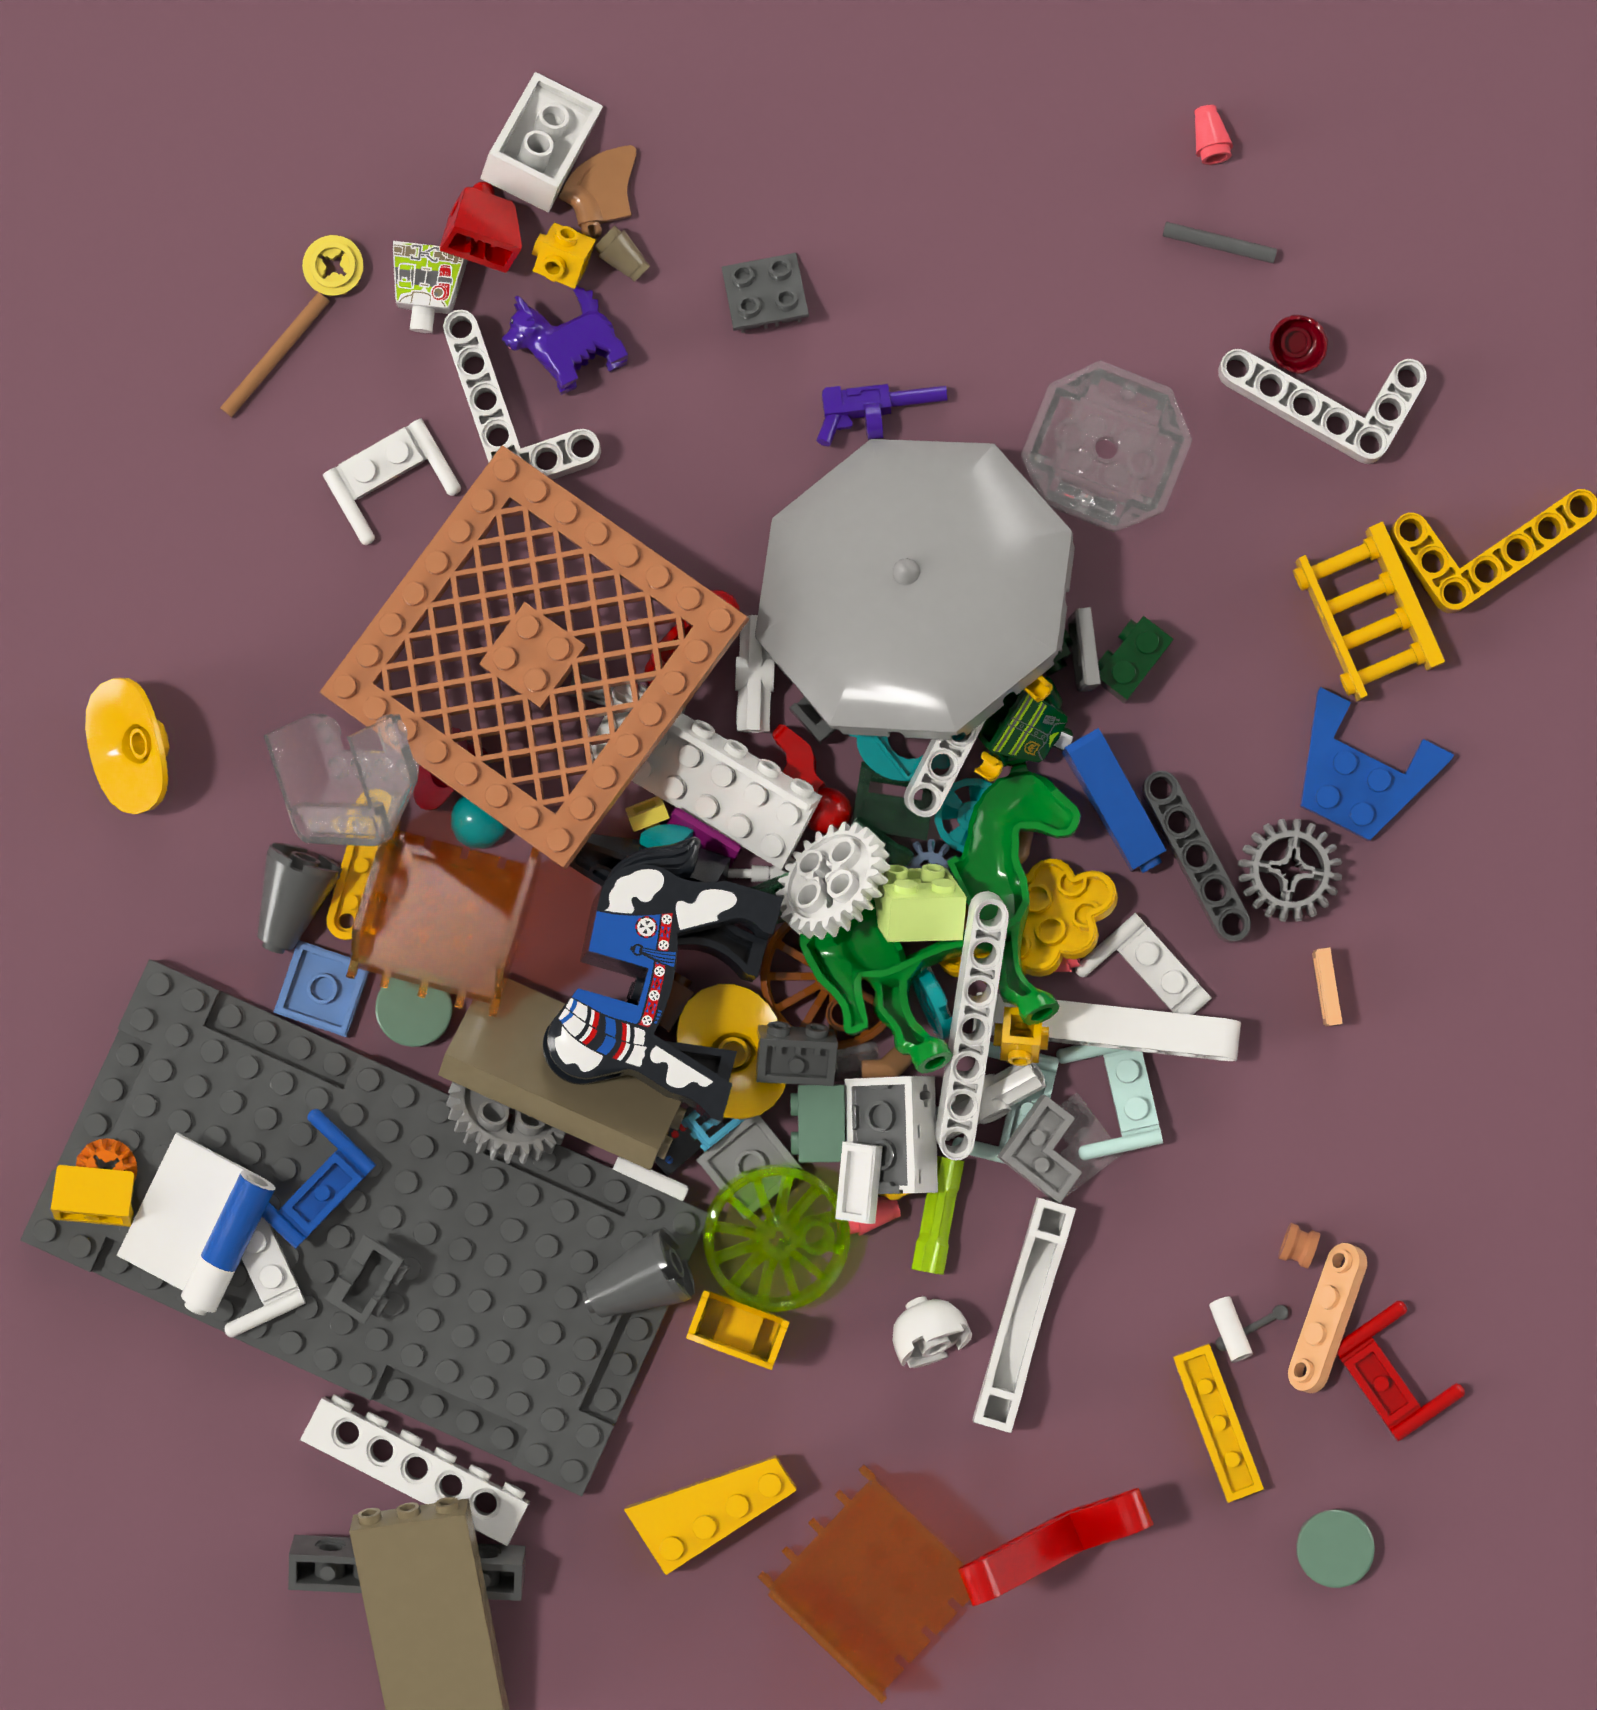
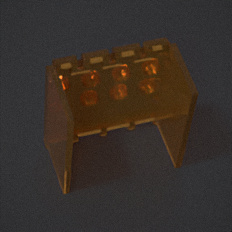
(442, 918)
(871, 1584)

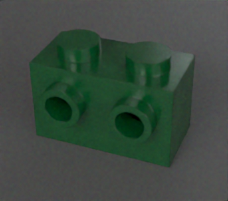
(1135, 657)

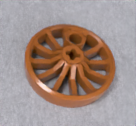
(768, 976)

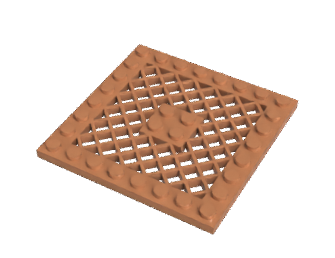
(536, 655)

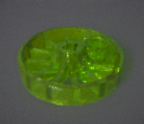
(766, 1229)

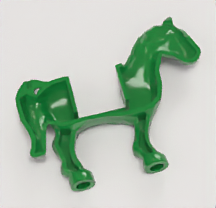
(988, 863)

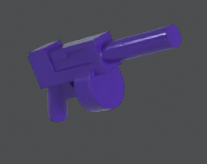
(870, 403)

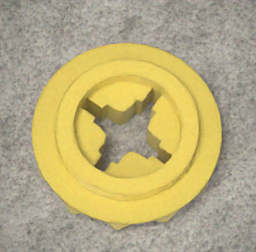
(330, 248)

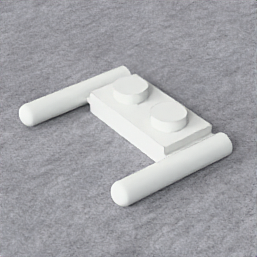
(383, 464)
(1152, 963)
(271, 1279)

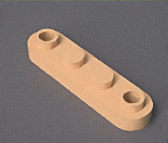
(1327, 1318)

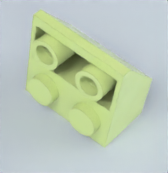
(920, 905)

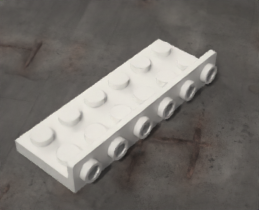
(723, 785)

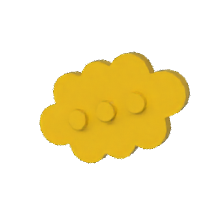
(1059, 917)

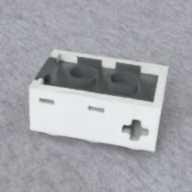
(901, 1119)

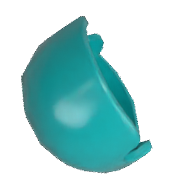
(474, 826)

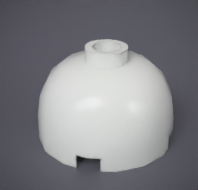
(927, 1331)

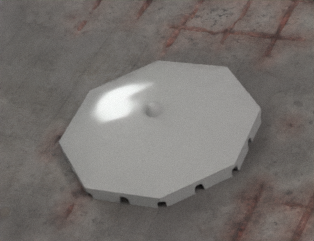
(915, 588)

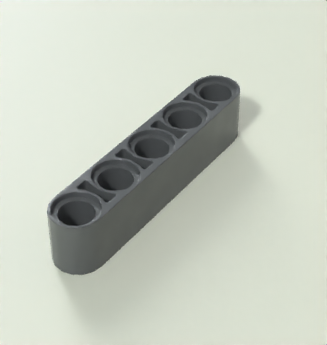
(1196, 876)

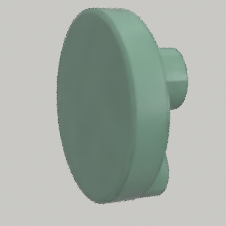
(410, 1018)
(1335, 1548)

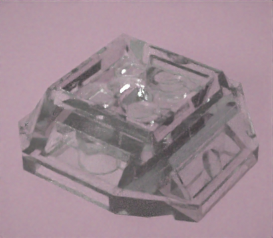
(1114, 407)

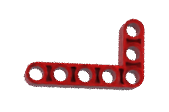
(1054, 1543)

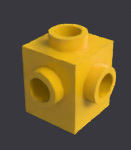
(562, 254)
(1019, 1041)

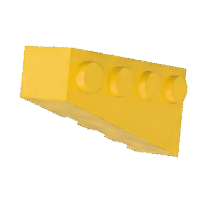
(701, 1514)

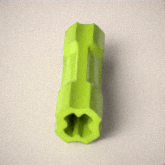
(937, 1217)

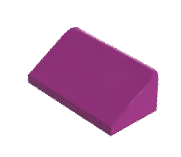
(709, 837)

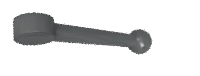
(1279, 1312)

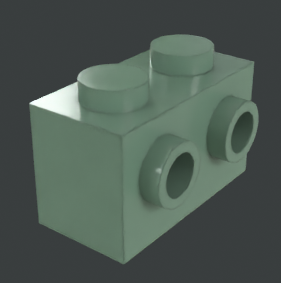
(819, 1123)

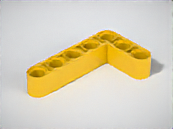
(1495, 556)

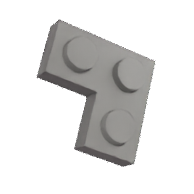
(1032, 1152)

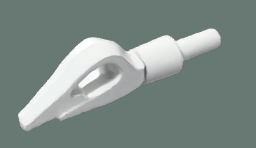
(758, 873)

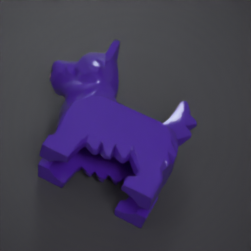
(569, 345)

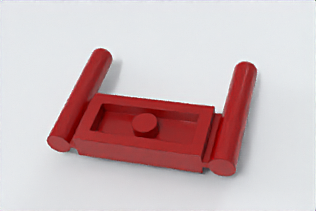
(1382, 1382)

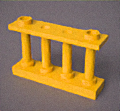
(1392, 581)

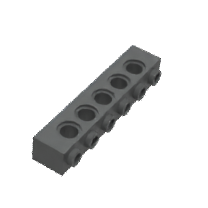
(330, 1566)

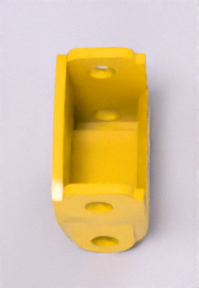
(737, 1329)

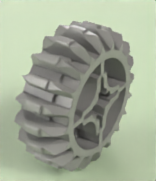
(1294, 837)

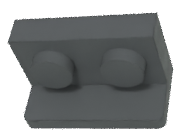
(796, 1054)

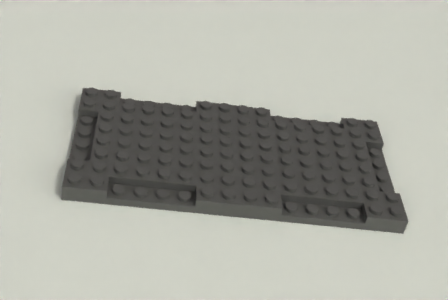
(492, 1311)

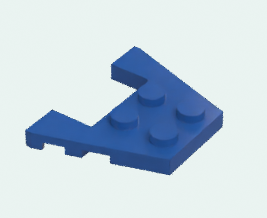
(1352, 786)

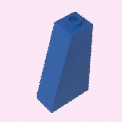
(1114, 801)

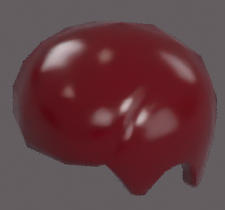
(1298, 344)

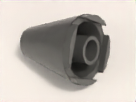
(292, 894)
(641, 1278)

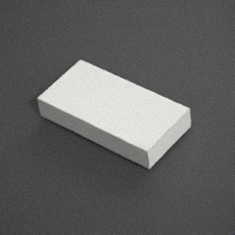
(651, 1178)
(858, 1182)

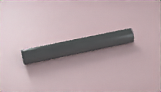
(1219, 242)

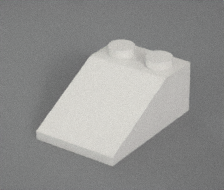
(541, 142)

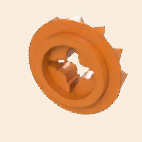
(108, 1151)

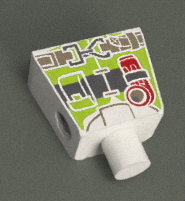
(426, 282)

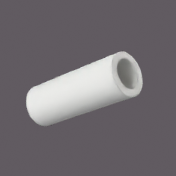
(1230, 1329)

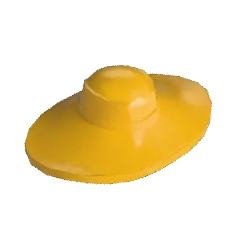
(127, 746)
(729, 1020)

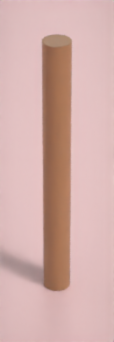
(275, 354)

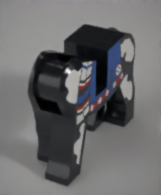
(635, 931)

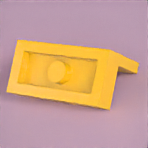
(93, 1195)

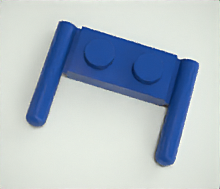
(324, 1188)

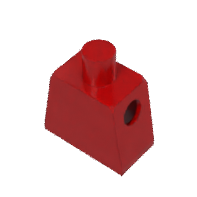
(483, 228)

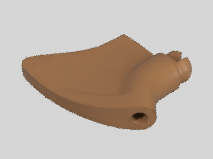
(600, 189)

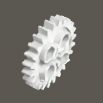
(833, 880)

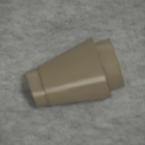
(621, 253)

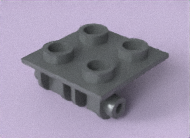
(765, 292)

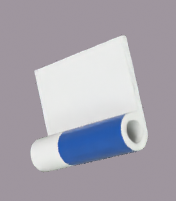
(196, 1222)

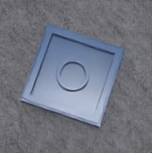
(319, 991)

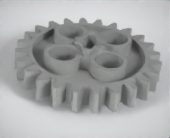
(474, 1115)

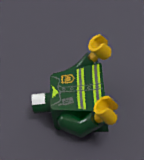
(1024, 728)

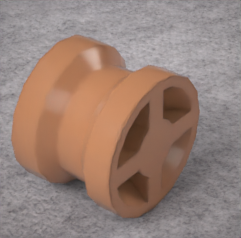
(1299, 1245)

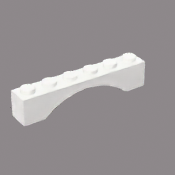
(1023, 1315)

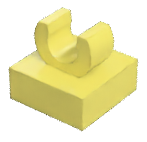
(647, 813)

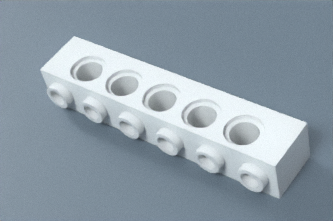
(324, 1435)

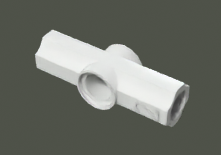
(753, 682)
(1002, 1092)

